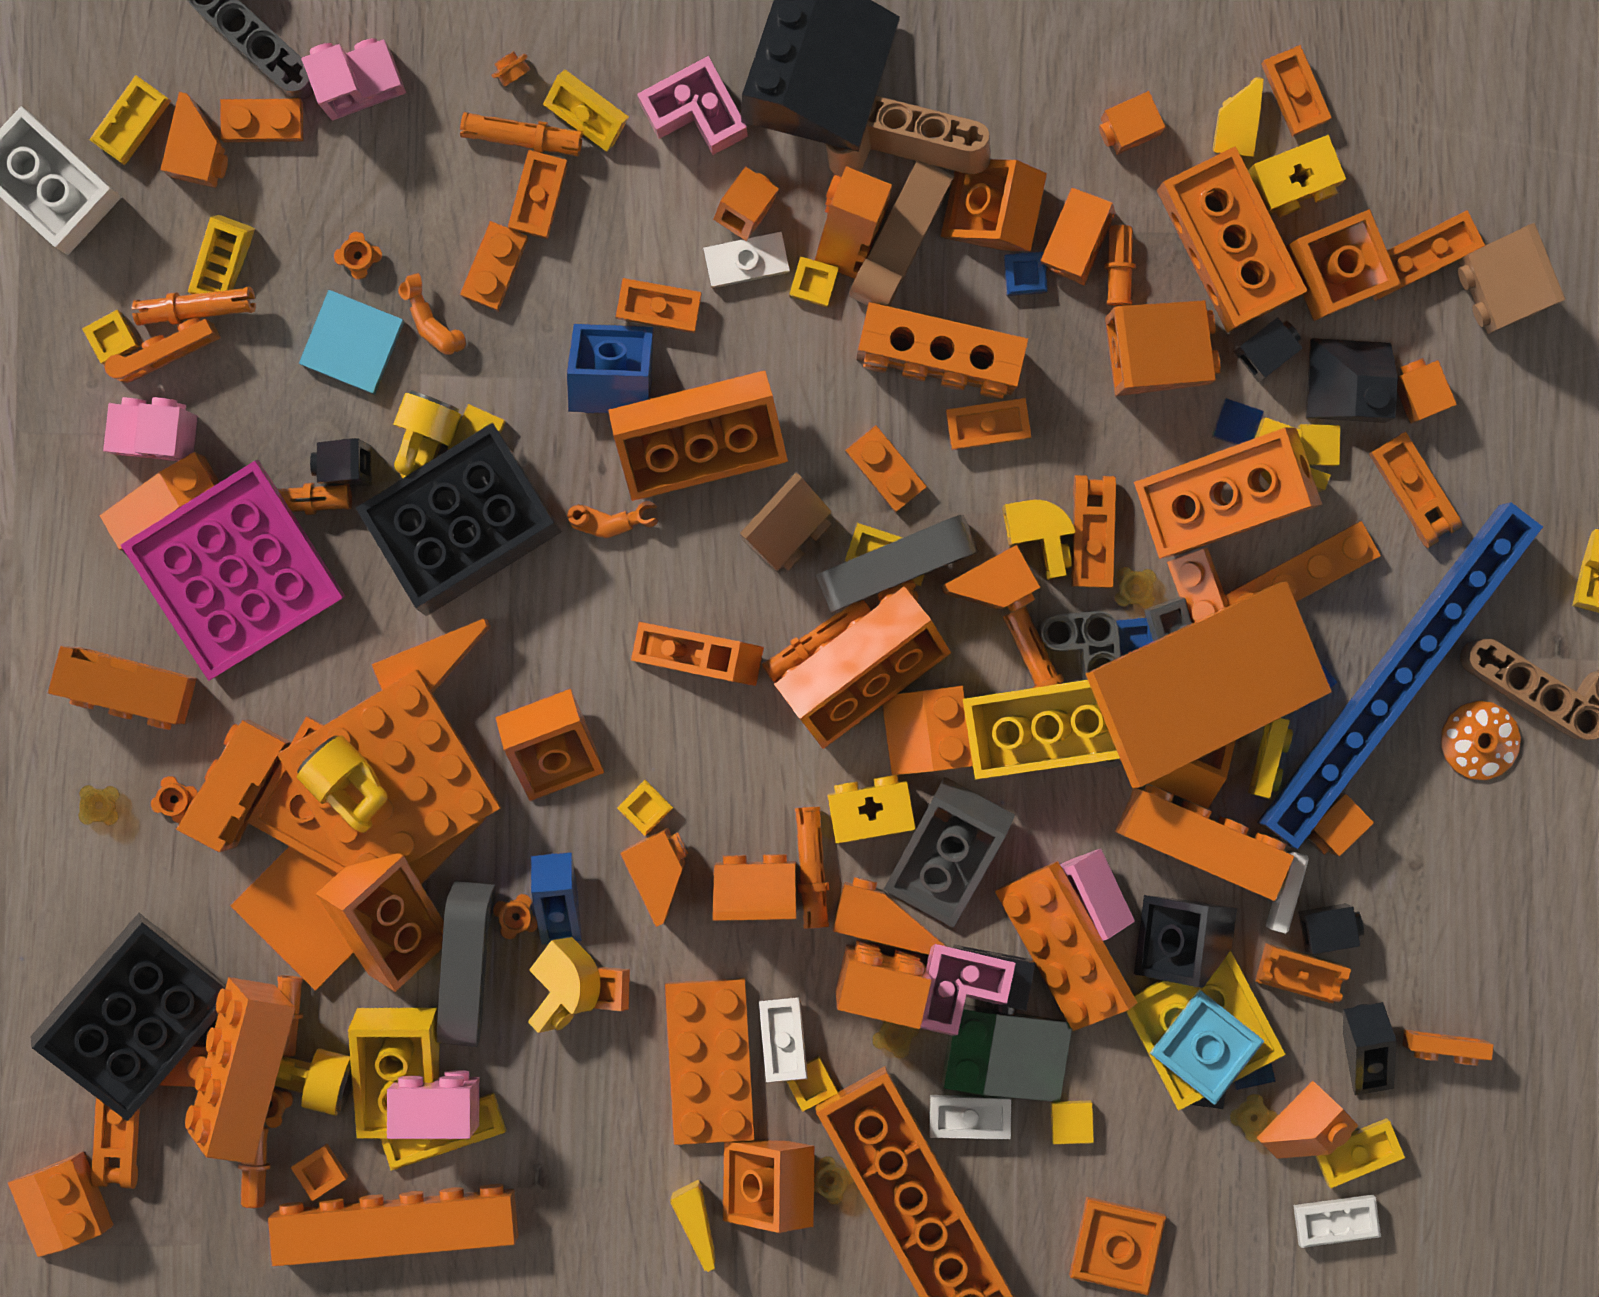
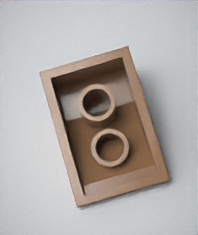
(1510, 279)
(787, 524)

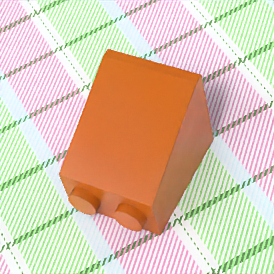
(1161, 347)

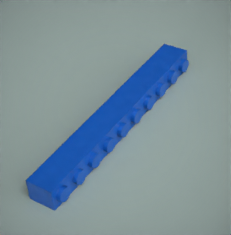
(1400, 674)

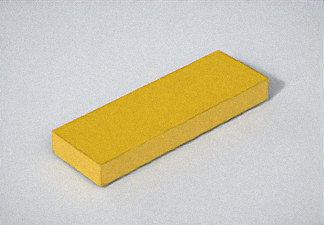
(409, 1151)

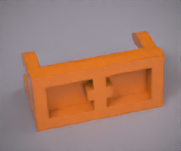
(1078, 235)
(1302, 973)

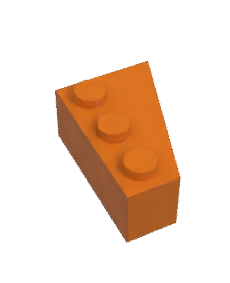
(122, 686)

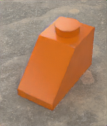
(192, 146)
(1308, 1126)

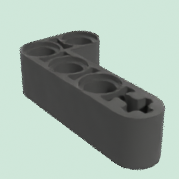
(251, 38)
(897, 562)
(1089, 649)
(464, 962)

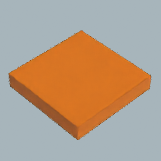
(1117, 1246)

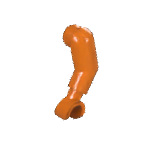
(427, 326)
(605, 525)

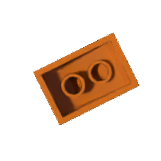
(754, 888)

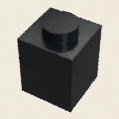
(1269, 348)
(1331, 928)

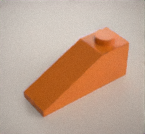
(159, 497)
(697, 653)
(433, 658)
(878, 918)

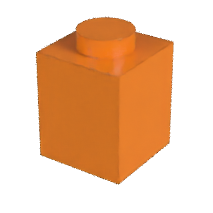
(1131, 123)
(746, 203)
(1424, 390)
(1339, 826)

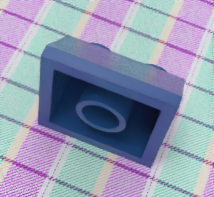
(609, 367)

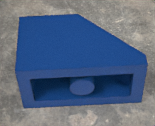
(555, 897)

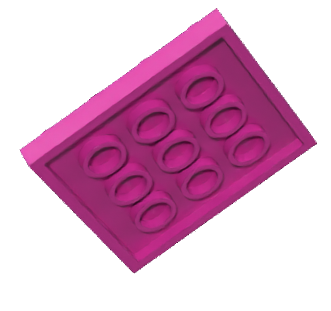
(232, 570)

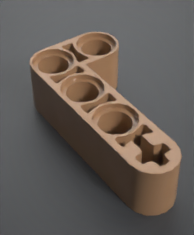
(960, 144)
(901, 235)
(1535, 685)

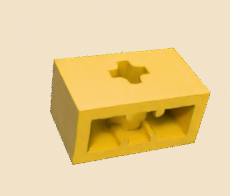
(1313, 160)
(893, 817)

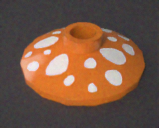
(1461, 737)

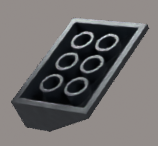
(819, 69)
(458, 520)
(130, 1017)

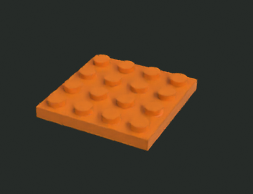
(418, 762)

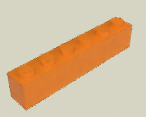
(393, 1226)

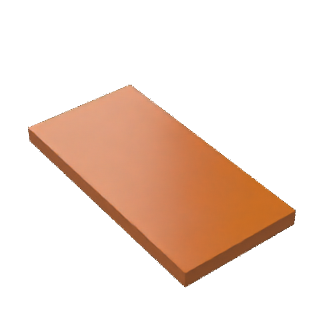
(1208, 684)
(293, 920)

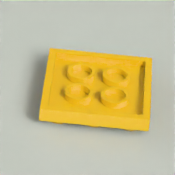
(1165, 1000)

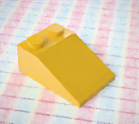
(382, 1049)

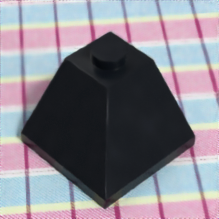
(1351, 381)
(1183, 939)

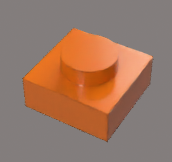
(613, 989)
(319, 1172)

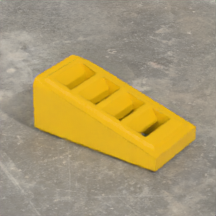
(206, 255)
(692, 1213)

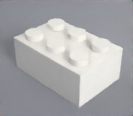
(50, 183)

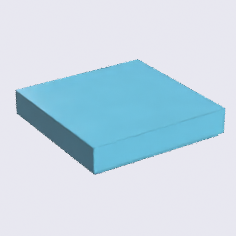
(351, 342)
(1207, 1047)

